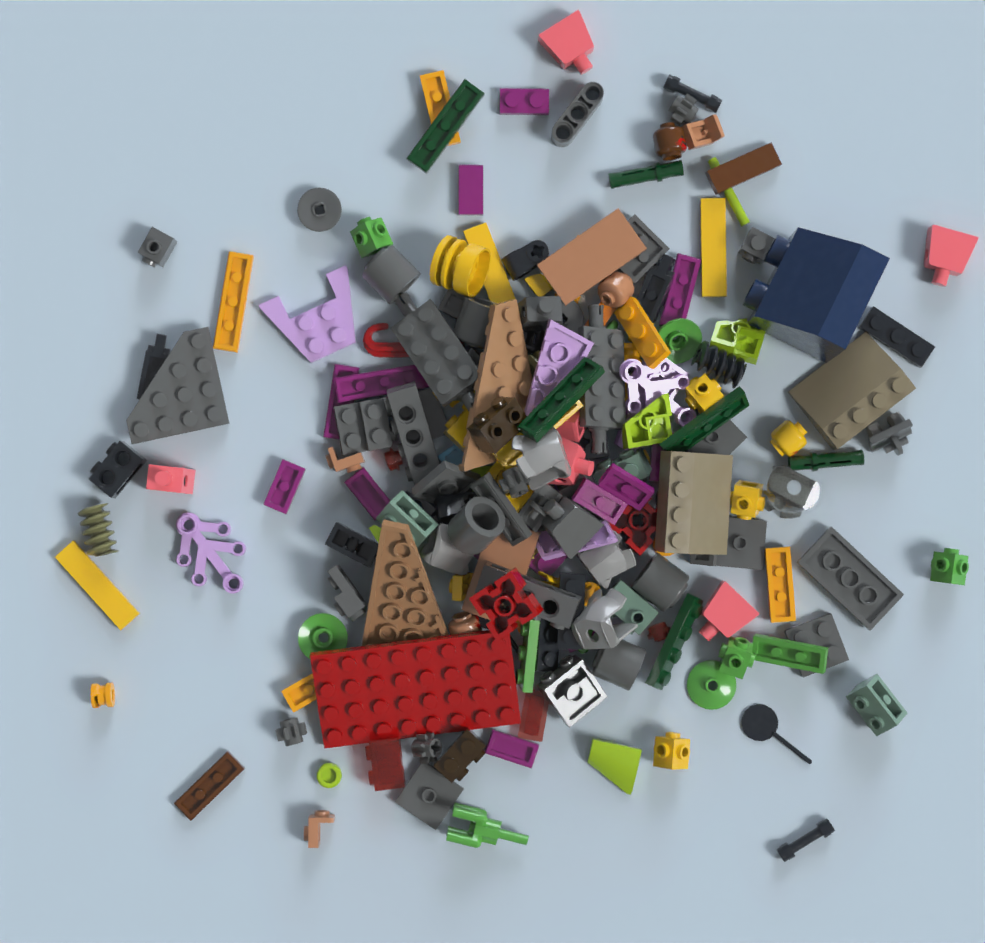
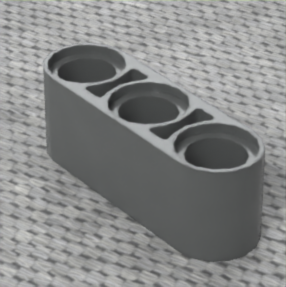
(581, 103)

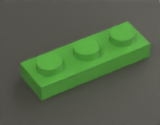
(790, 653)
(527, 655)

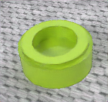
(329, 775)

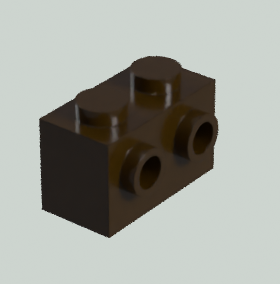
(497, 424)
(459, 755)

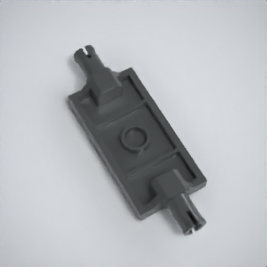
(436, 352)
(605, 399)

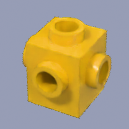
(702, 393)
(747, 499)
(671, 751)

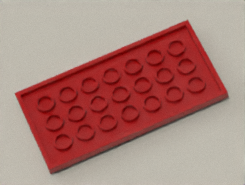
(415, 688)

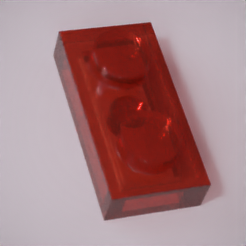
(533, 716)

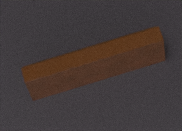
(743, 168)
(209, 785)

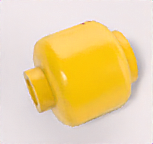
(788, 438)

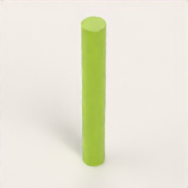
(732, 198)

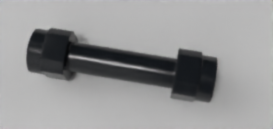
(673, 84)
(824, 829)

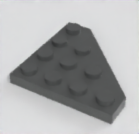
(183, 393)

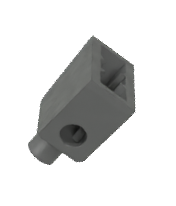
(539, 311)
(569, 525)

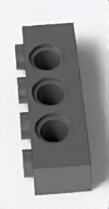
(408, 396)
(566, 602)

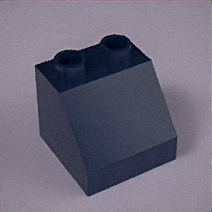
(815, 291)

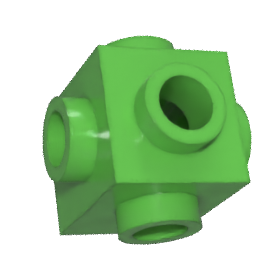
(371, 236)
(949, 567)
(736, 656)

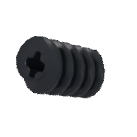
(719, 363)

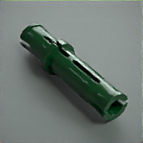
(651, 173)
(826, 460)

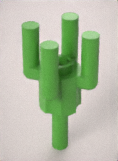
(480, 828)

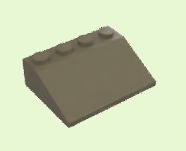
(851, 391)
(693, 503)

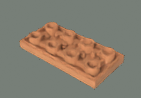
(591, 257)
(505, 555)

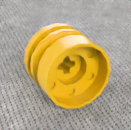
(460, 266)

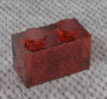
(386, 763)

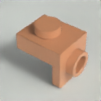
(703, 132)
(349, 463)
(312, 831)

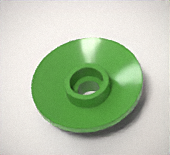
(688, 339)
(322, 623)
(698, 685)

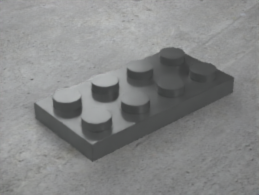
(850, 578)

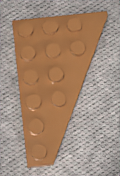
(501, 372)
(400, 594)

